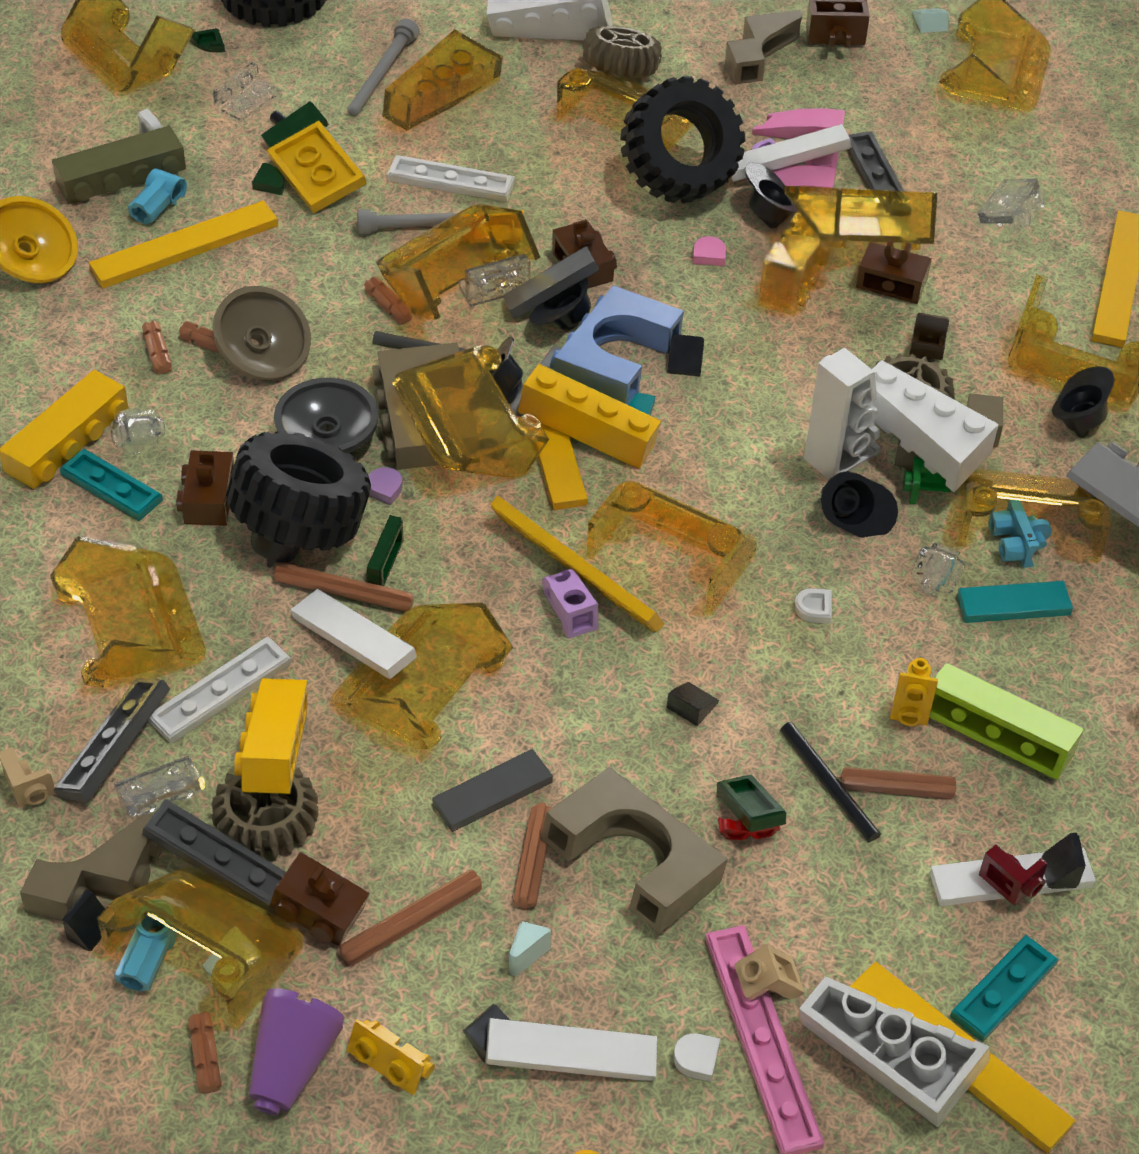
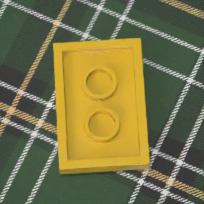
(316, 167)

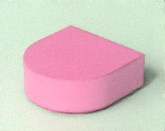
(709, 251)

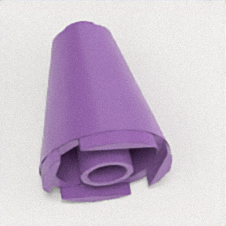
(289, 1047)

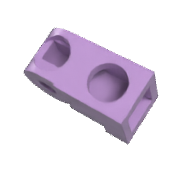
(571, 602)

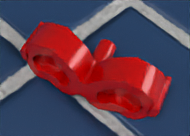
(737, 831)

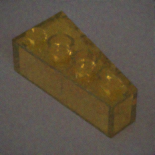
(792, 268)

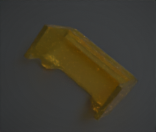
(97, 37)
(442, 254)
(1052, 363)
(682, 521)

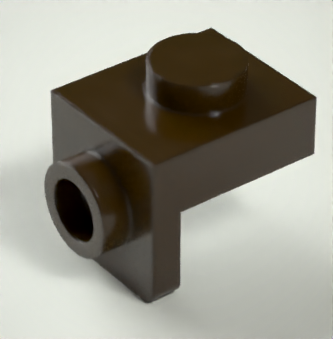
(929, 336)

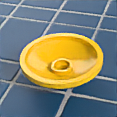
(42, 233)

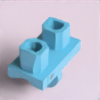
(1025, 533)

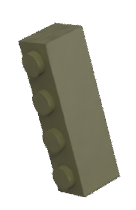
(118, 164)

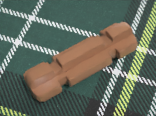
(388, 300)
(202, 336)
(156, 347)
(204, 1052)

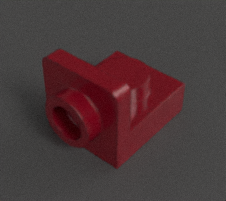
(1009, 877)

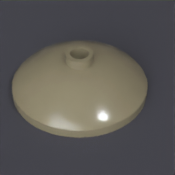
(269, 319)

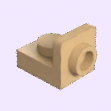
(26, 786)
(766, 971)

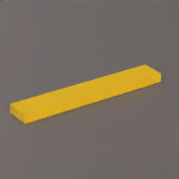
(183, 244)
(1118, 282)
(582, 568)
(997, 1083)

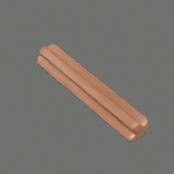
(898, 783)
(532, 860)

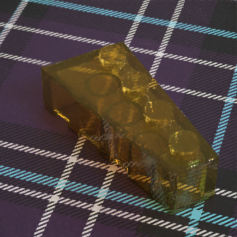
(441, 80)

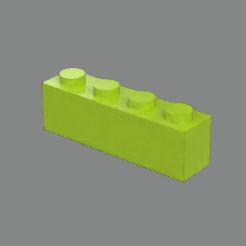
(1004, 721)

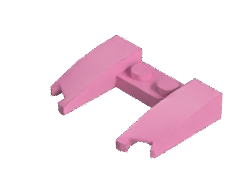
(798, 122)

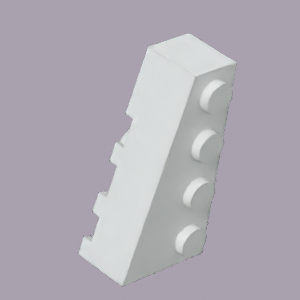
(547, 18)
(842, 415)
(932, 425)
(906, 1055)

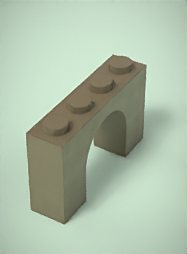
(405, 441)
(616, 807)

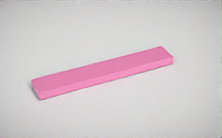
(765, 1048)

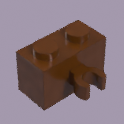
(837, 22)
(578, 235)
(893, 271)
(205, 488)
(318, 899)

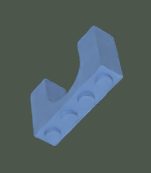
(616, 317)

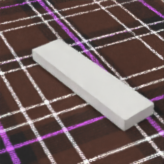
(796, 150)
(451, 178)
(354, 633)
(219, 689)
(962, 884)
(571, 1050)

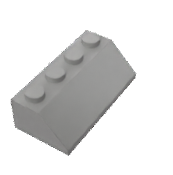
(1110, 478)

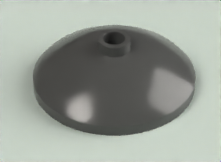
(328, 410)

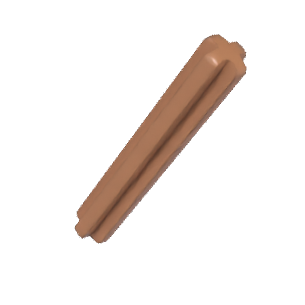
(344, 586)
(410, 917)

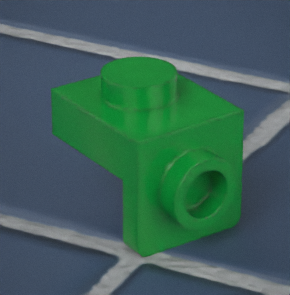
(922, 479)

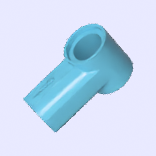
(159, 191)
(144, 955)

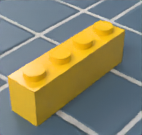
(589, 416)
(63, 429)
(272, 736)

